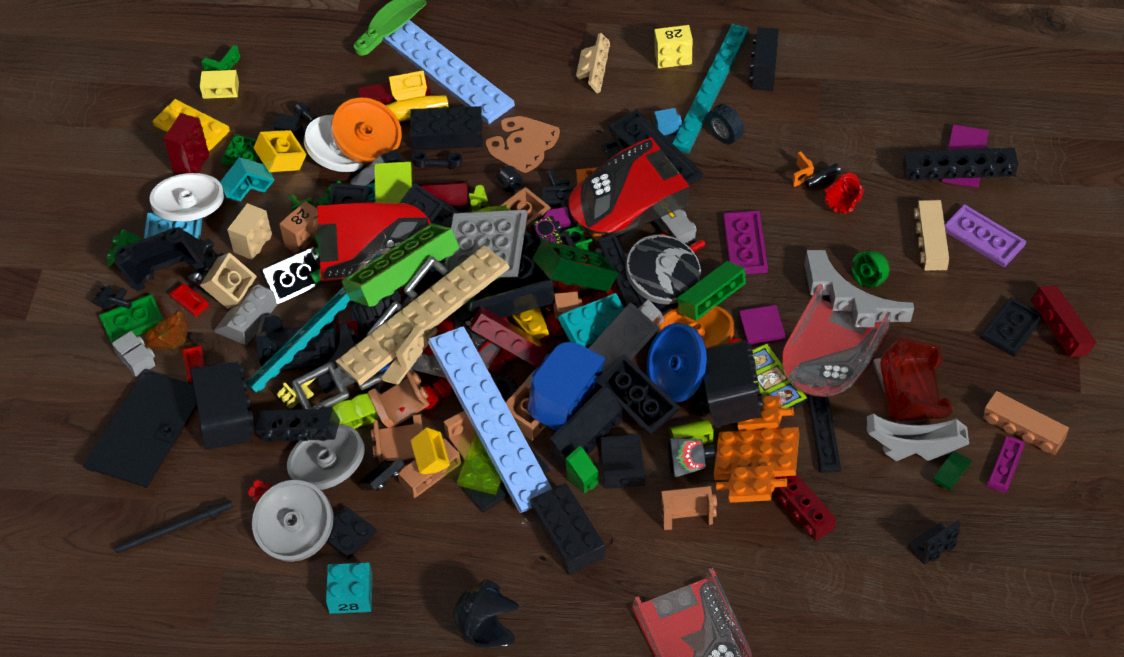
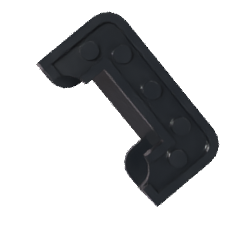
(144, 257)
(319, 350)

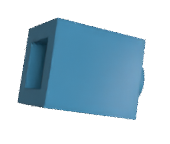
(667, 121)

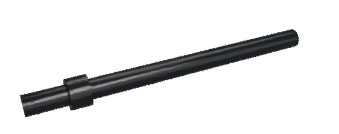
(212, 511)

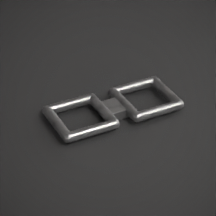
(412, 295)
(341, 380)

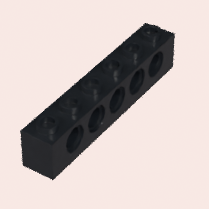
(960, 164)

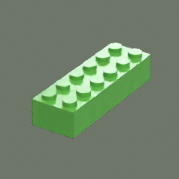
(399, 264)

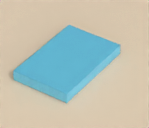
(156, 225)

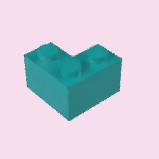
(245, 176)

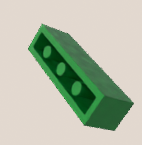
(711, 290)

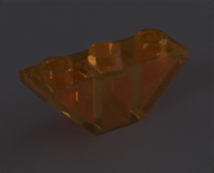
(168, 333)

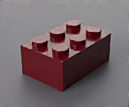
(186, 145)

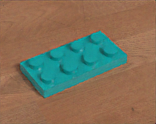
(589, 321)

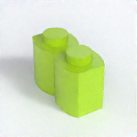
(356, 412)

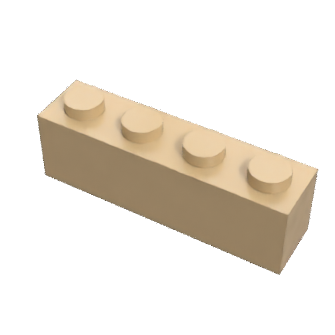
(932, 235)

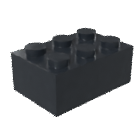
(765, 58)

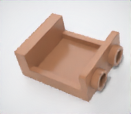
(687, 504)

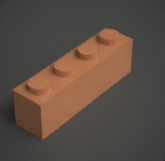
(1025, 423)

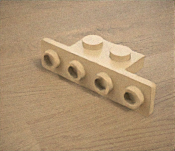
(593, 63)
(408, 354)

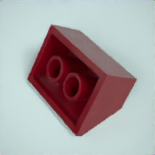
(454, 193)

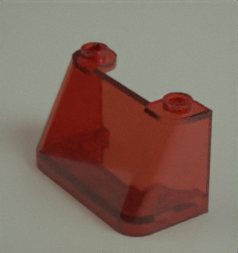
(911, 381)

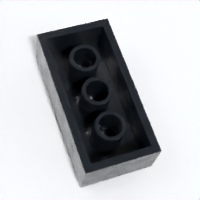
(446, 128)
(567, 528)

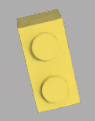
(219, 84)

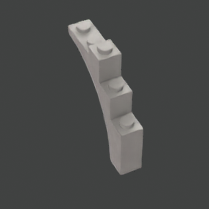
(845, 297)

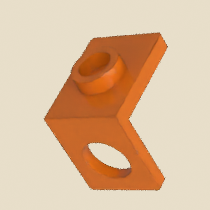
(806, 168)

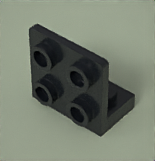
(935, 541)

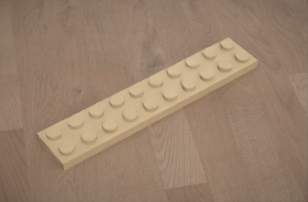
(425, 311)

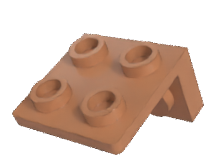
(460, 433)

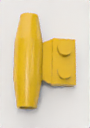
(410, 94)

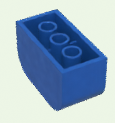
(563, 383)

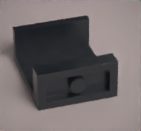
(622, 461)

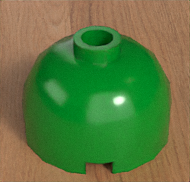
(870, 268)

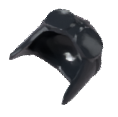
(477, 617)

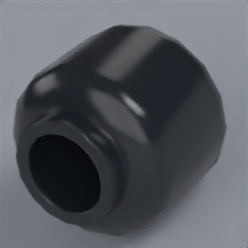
(509, 179)

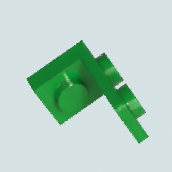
(226, 63)

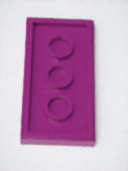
(967, 138)
(745, 241)

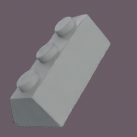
(244, 319)

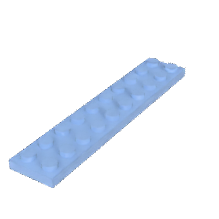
(449, 71)
(490, 417)

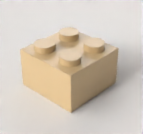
(249, 231)
(228, 280)

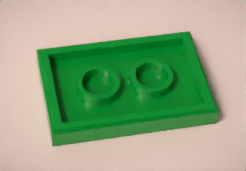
(138, 319)

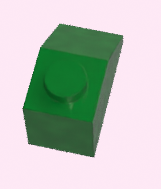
(581, 470)

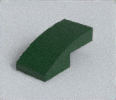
(952, 470)

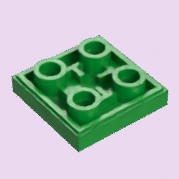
(240, 147)

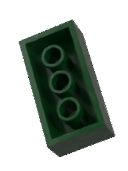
(575, 266)

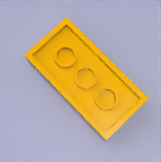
(212, 128)

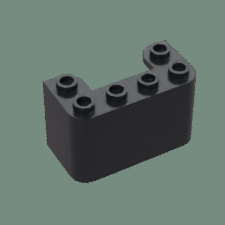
(731, 383)
(222, 404)

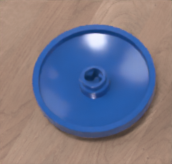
(677, 361)

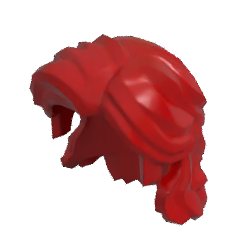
(844, 193)

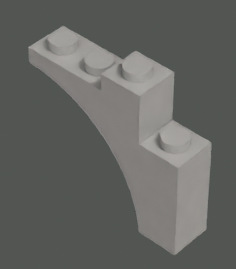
(925, 440)

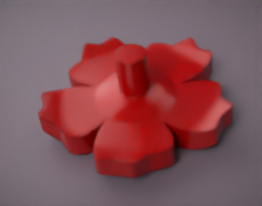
(259, 490)

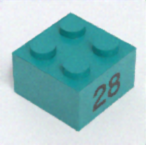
(349, 588)

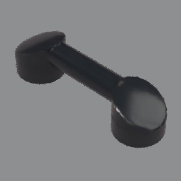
(420, 160)

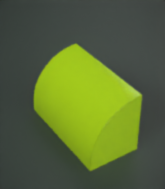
(695, 430)

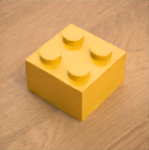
(279, 151)

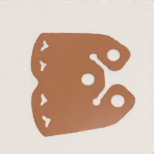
(532, 144)

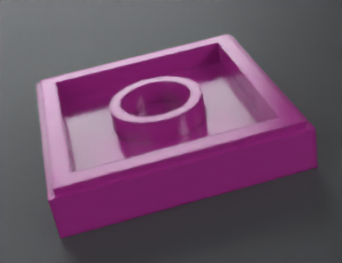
(762, 324)

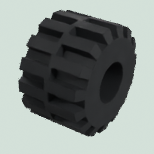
(368, 316)

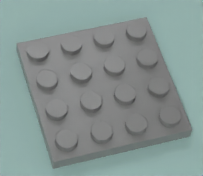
(497, 230)

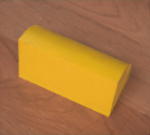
(430, 451)

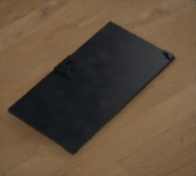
(144, 429)

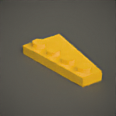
(531, 322)

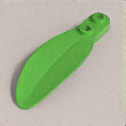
(386, 22)

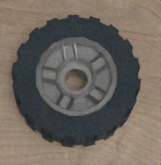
(725, 124)

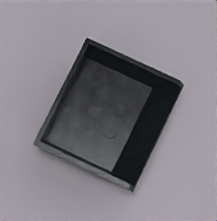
(512, 297)

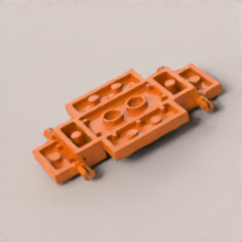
(757, 454)

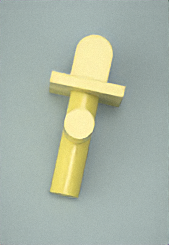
(289, 395)

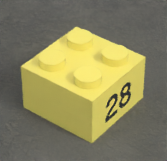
(673, 46)

